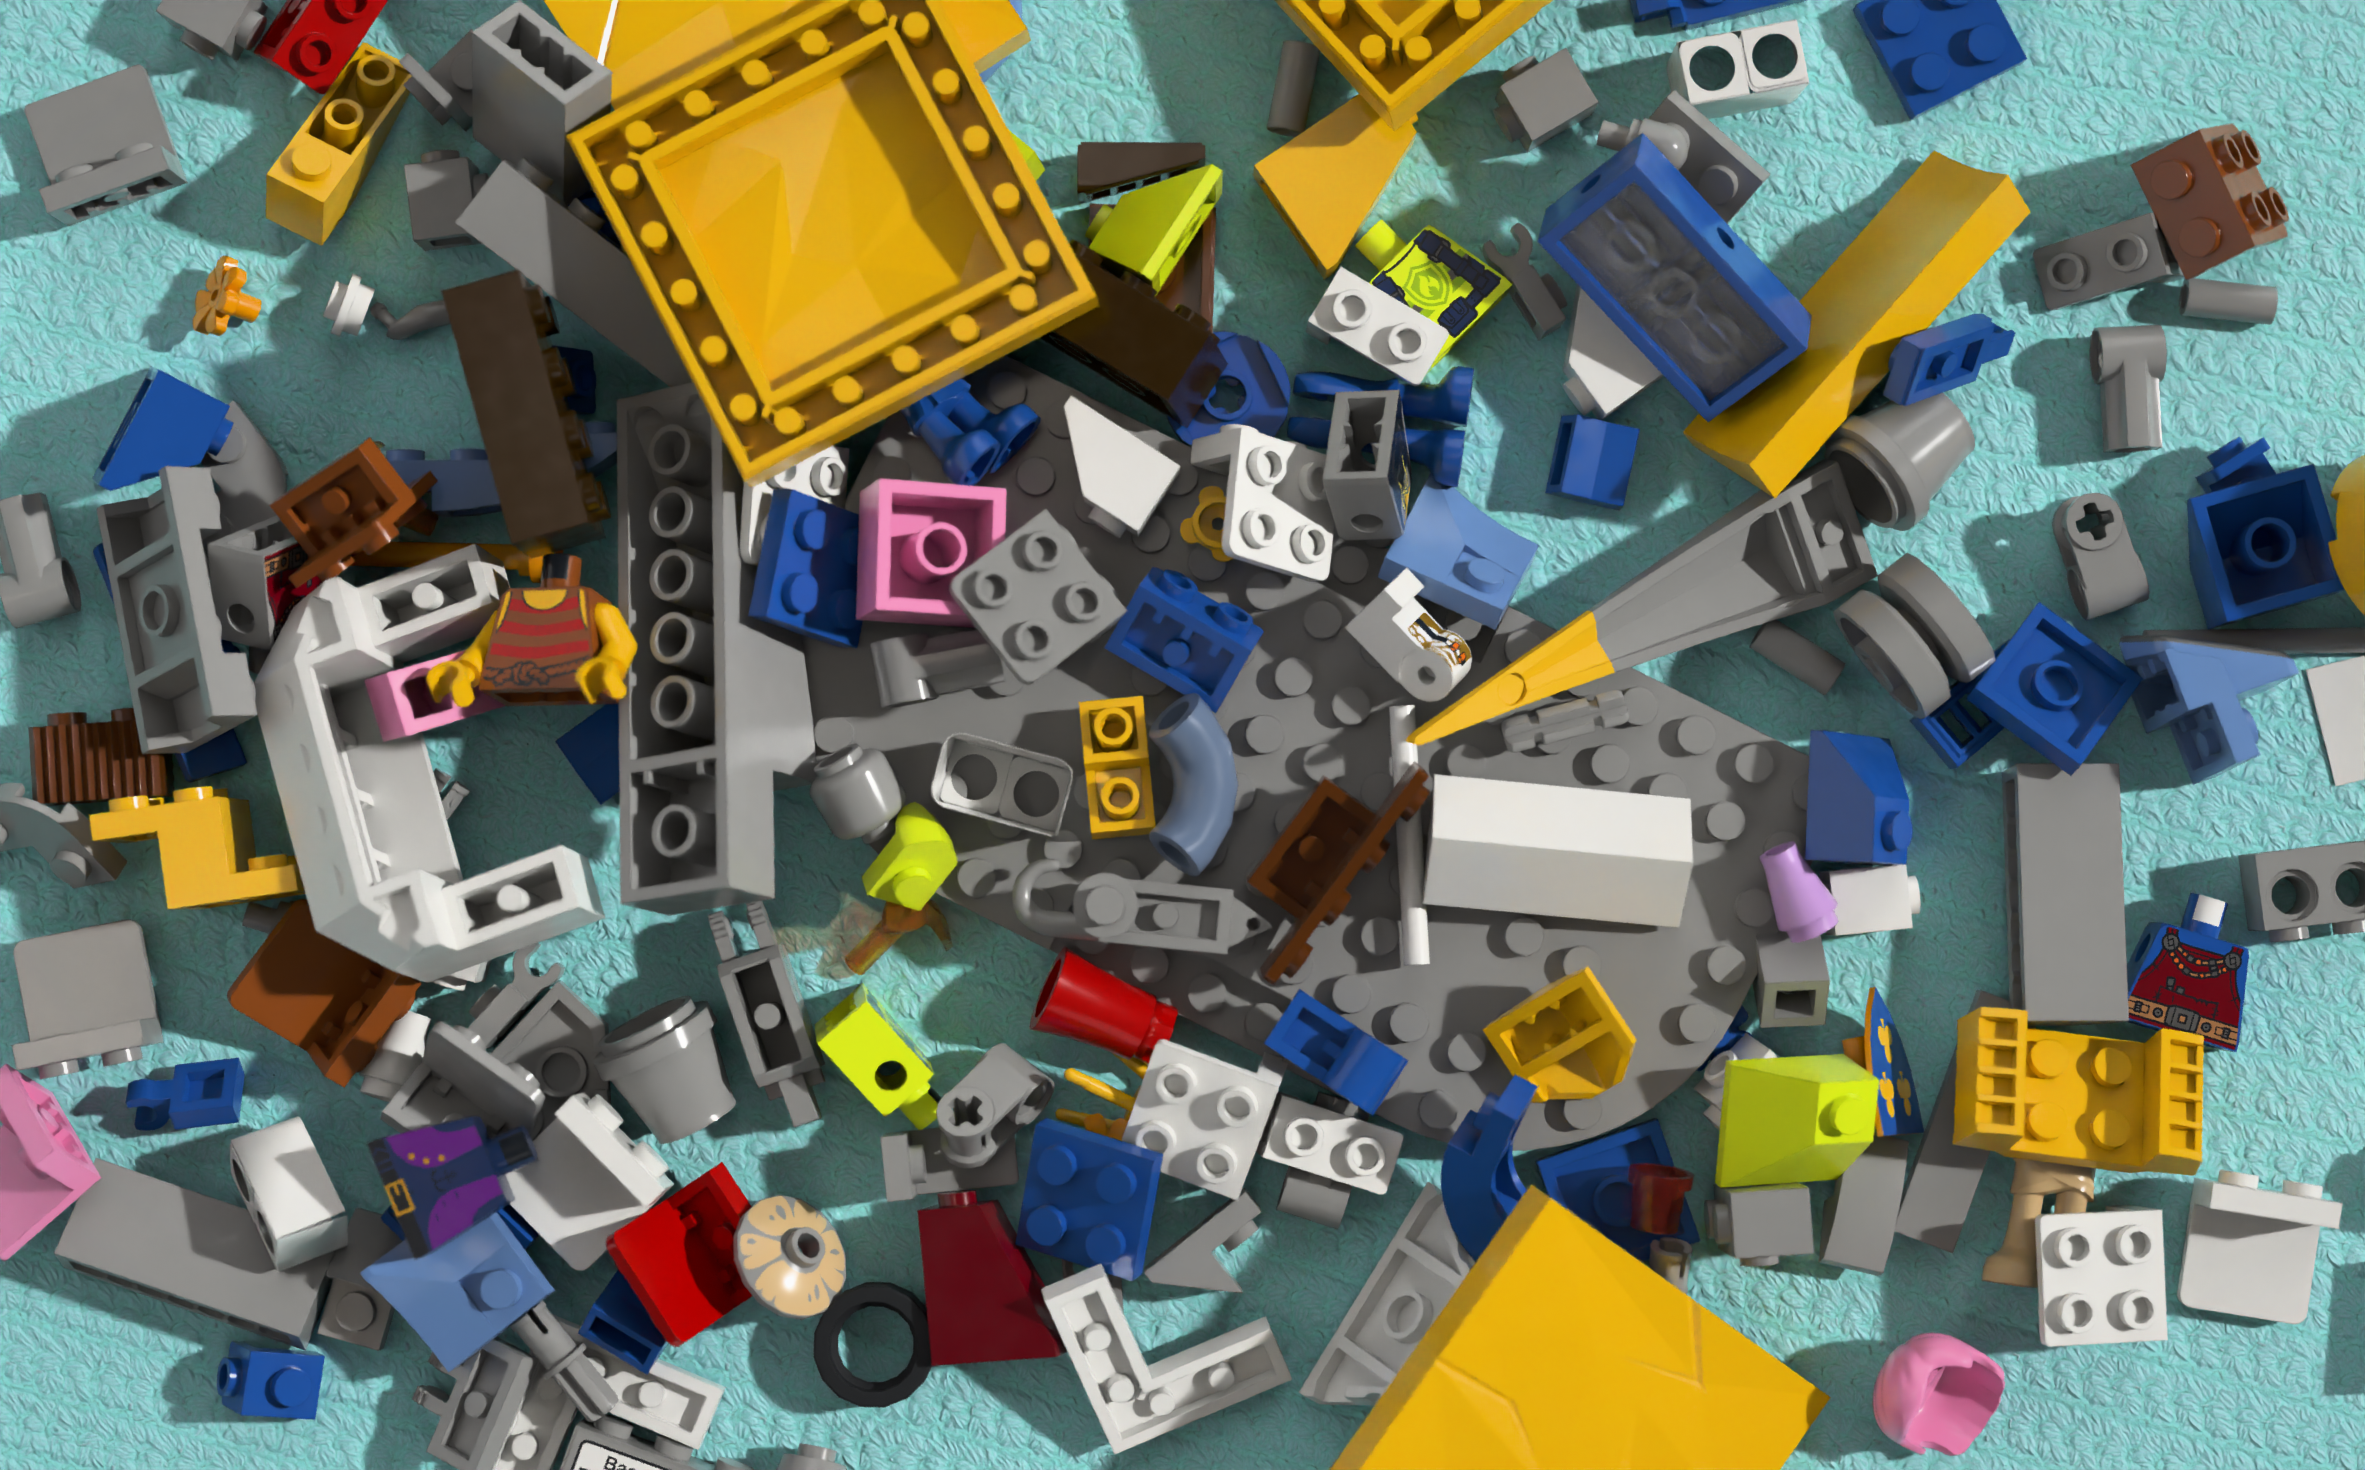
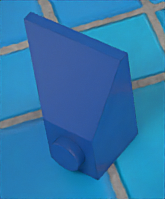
(162, 428)
(1856, 801)

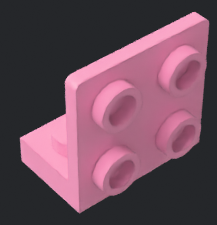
(39, 1160)

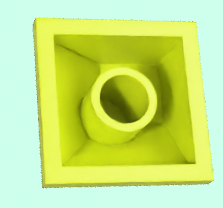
(1155, 224)
(1793, 1119)

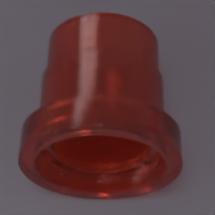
(1658, 1196)

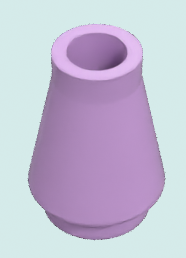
(1798, 896)

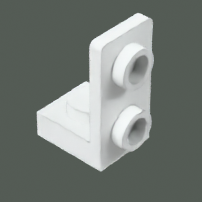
(1377, 327)
(1330, 1144)

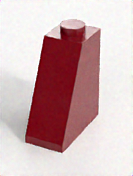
(981, 1286)

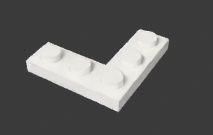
(1150, 1400)
(661, 1401)

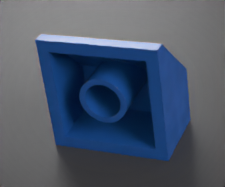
(2261, 547)

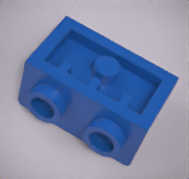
(1184, 636)

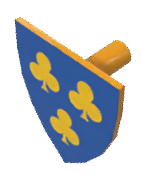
(1884, 1057)

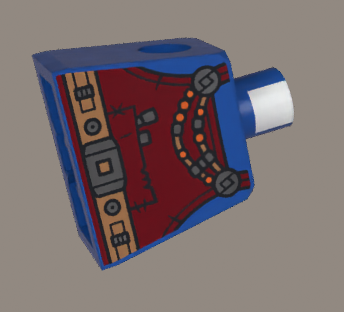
(2189, 977)

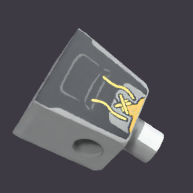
(1366, 497)

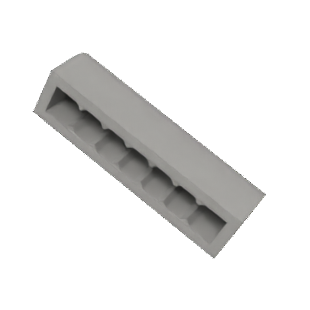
(2065, 894)
(190, 1255)

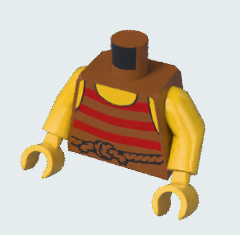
(544, 646)

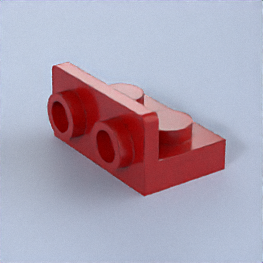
(317, 38)

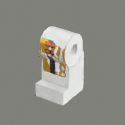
(1410, 642)

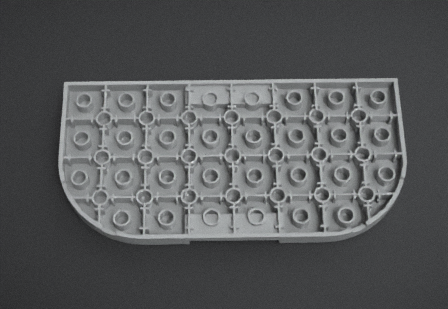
(1313, 709)

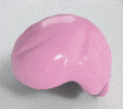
(1936, 1394)

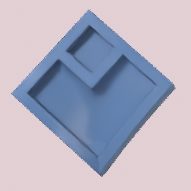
(1459, 555)
(463, 1290)

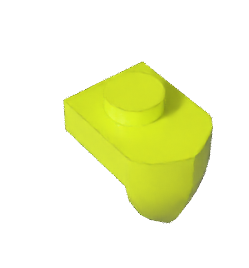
(912, 861)

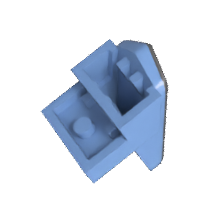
(2198, 694)

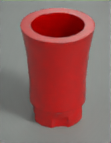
(1100, 1009)

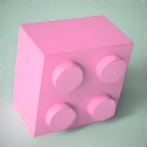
(916, 543)

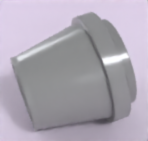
(1900, 457)
(669, 1068)

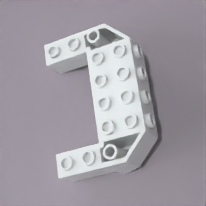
(370, 809)

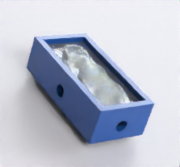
(1675, 278)

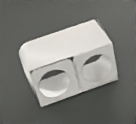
(1736, 96)
(1008, 774)
(288, 1193)

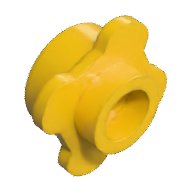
(1199, 526)

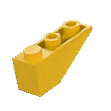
(336, 146)

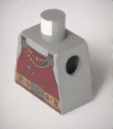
(253, 585)

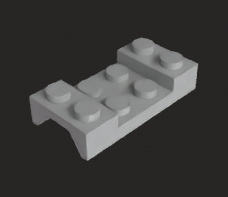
(167, 616)

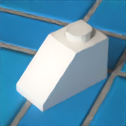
(1602, 361)
(1117, 471)

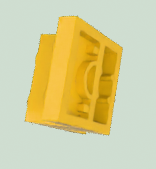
(202, 846)

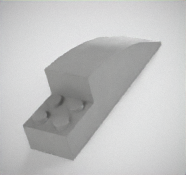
(712, 695)

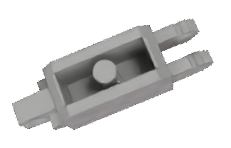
(770, 1015)

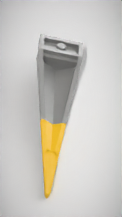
(1733, 575)

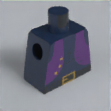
(448, 1177)

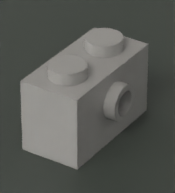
(1760, 1222)

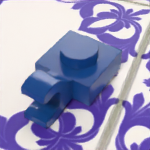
(195, 1097)

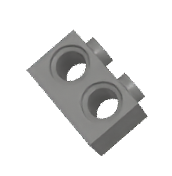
(2314, 877)

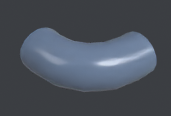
(1202, 788)

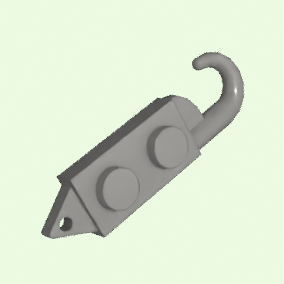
(1166, 916)

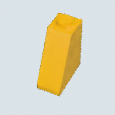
(1333, 178)

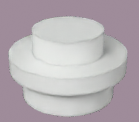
(348, 306)

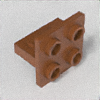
(348, 509)

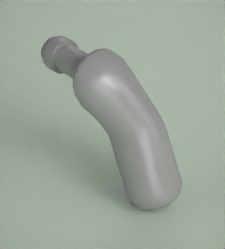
(417, 320)

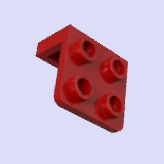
(684, 1256)

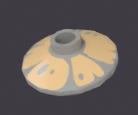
(774, 1267)

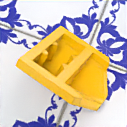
(1565, 1039)

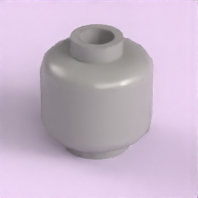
(857, 793)

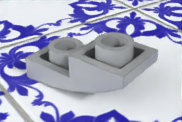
(1865, 1208)

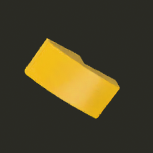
(1117, 767)

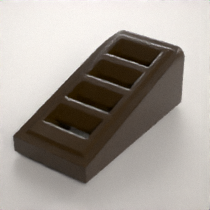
(1125, 166)

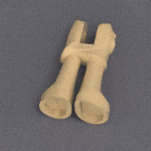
(2032, 1180)

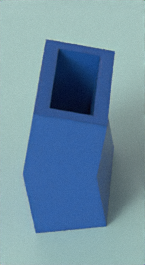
(1592, 461)
(594, 751)
(624, 1326)

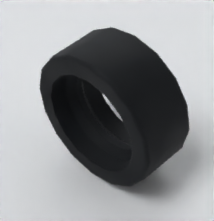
(829, 1362)

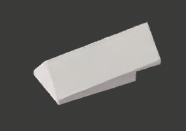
(1558, 851)

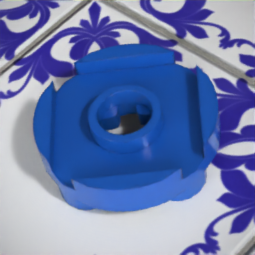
(1265, 389)

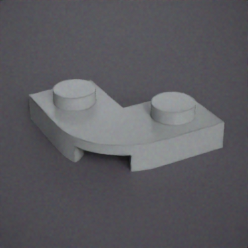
(248, 475)
(59, 838)

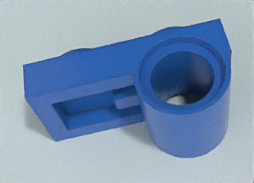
(1336, 1052)

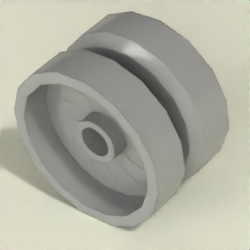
(1914, 635)

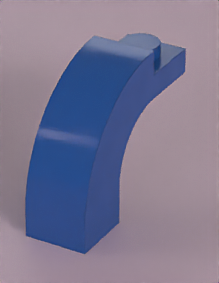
(1479, 1168)

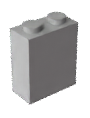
(534, 92)

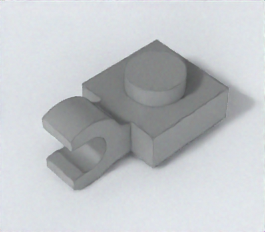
(1535, 296)
(501, 1009)

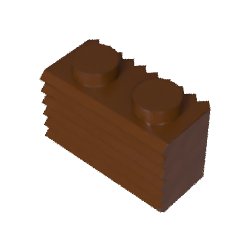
(94, 761)

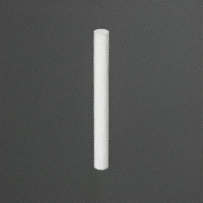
(1409, 844)

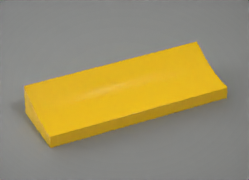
(1870, 298)

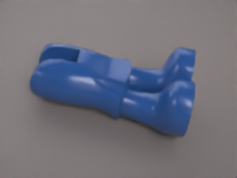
(1443, 402)
(975, 438)

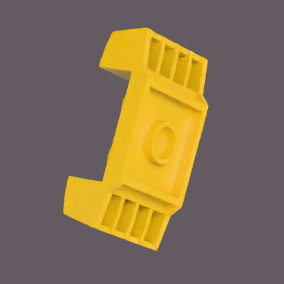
(2078, 1095)

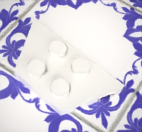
(1393, 1308)

